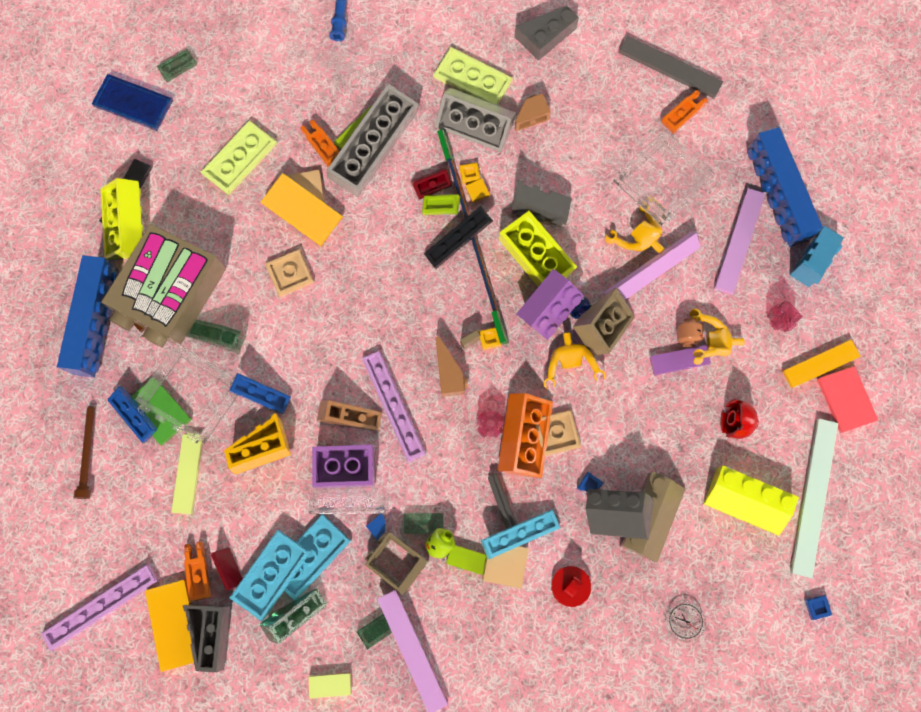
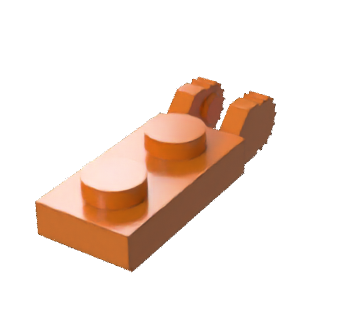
(683, 112)
(321, 143)
(196, 573)

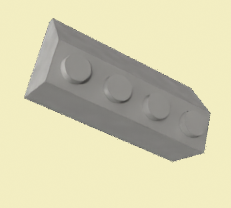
(475, 119)

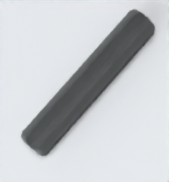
(502, 501)

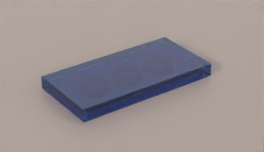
(132, 102)

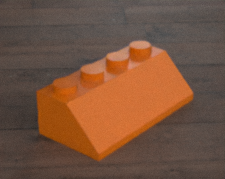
(520, 444)

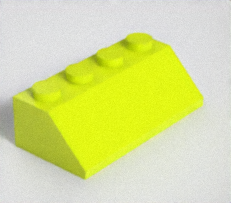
(123, 211)
(535, 249)
(750, 500)

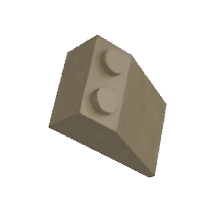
(604, 323)

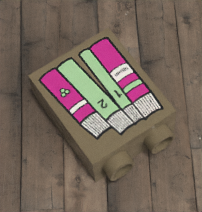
(163, 287)

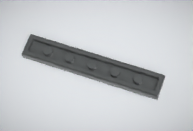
(670, 67)

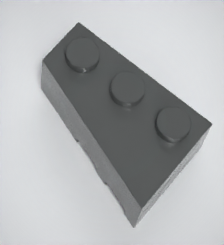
(546, 31)
(543, 205)
(208, 635)

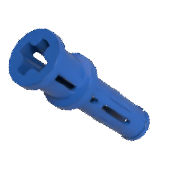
(338, 21)

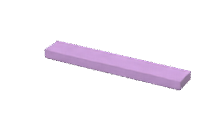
(739, 241)
(657, 265)
(393, 406)
(99, 607)
(412, 651)

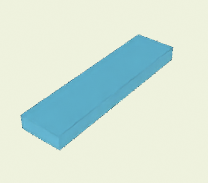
(520, 534)

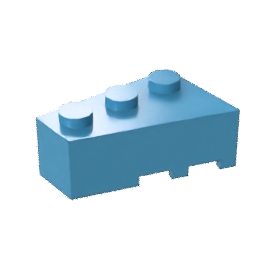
(817, 257)

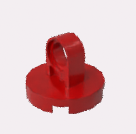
(571, 586)

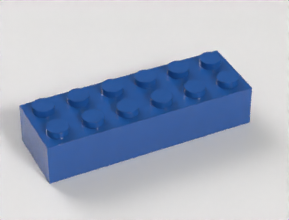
(784, 187)
(87, 318)

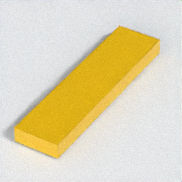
(821, 364)

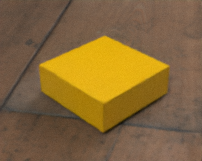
(469, 173)
(477, 191)
(489, 338)

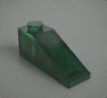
(217, 335)
(292, 616)

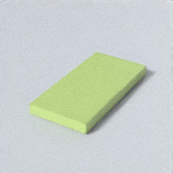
(472, 77)
(239, 157)

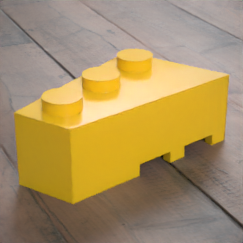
(259, 447)

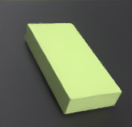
(330, 685)

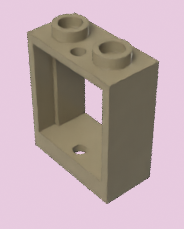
(408, 581)

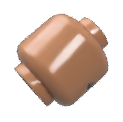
(690, 333)

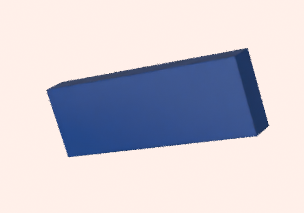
(259, 393)
(131, 414)

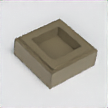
(470, 339)

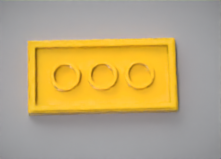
(301, 209)
(170, 624)

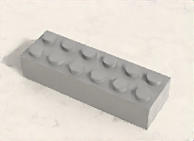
(372, 140)

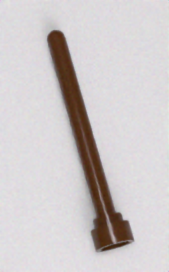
(82, 491)

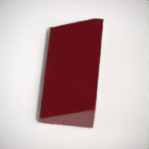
(431, 183)
(227, 568)

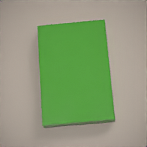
(166, 403)

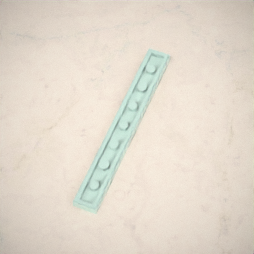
(814, 498)

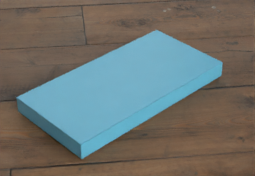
(325, 544)
(270, 575)

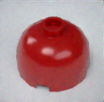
(739, 419)

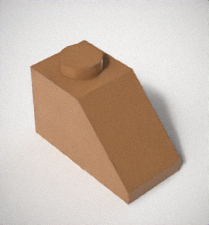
(533, 112)

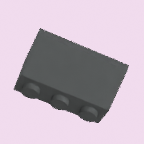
(619, 513)

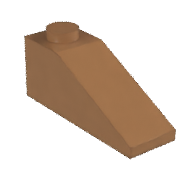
(450, 374)
(348, 415)

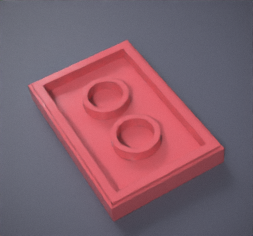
(847, 399)

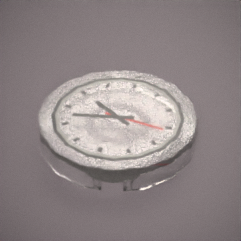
(685, 621)

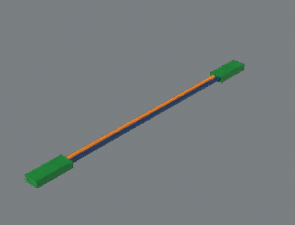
(495, 314)

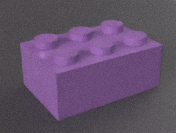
(550, 304)
(343, 466)

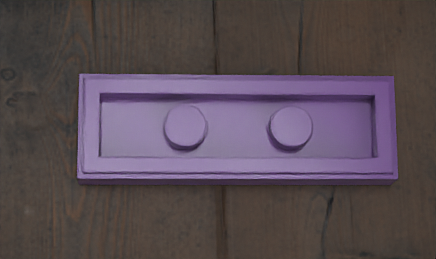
(676, 361)

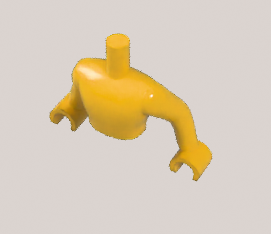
(645, 236)
(718, 341)
(571, 356)

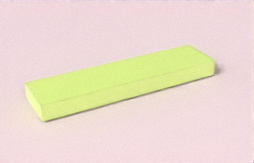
(187, 476)

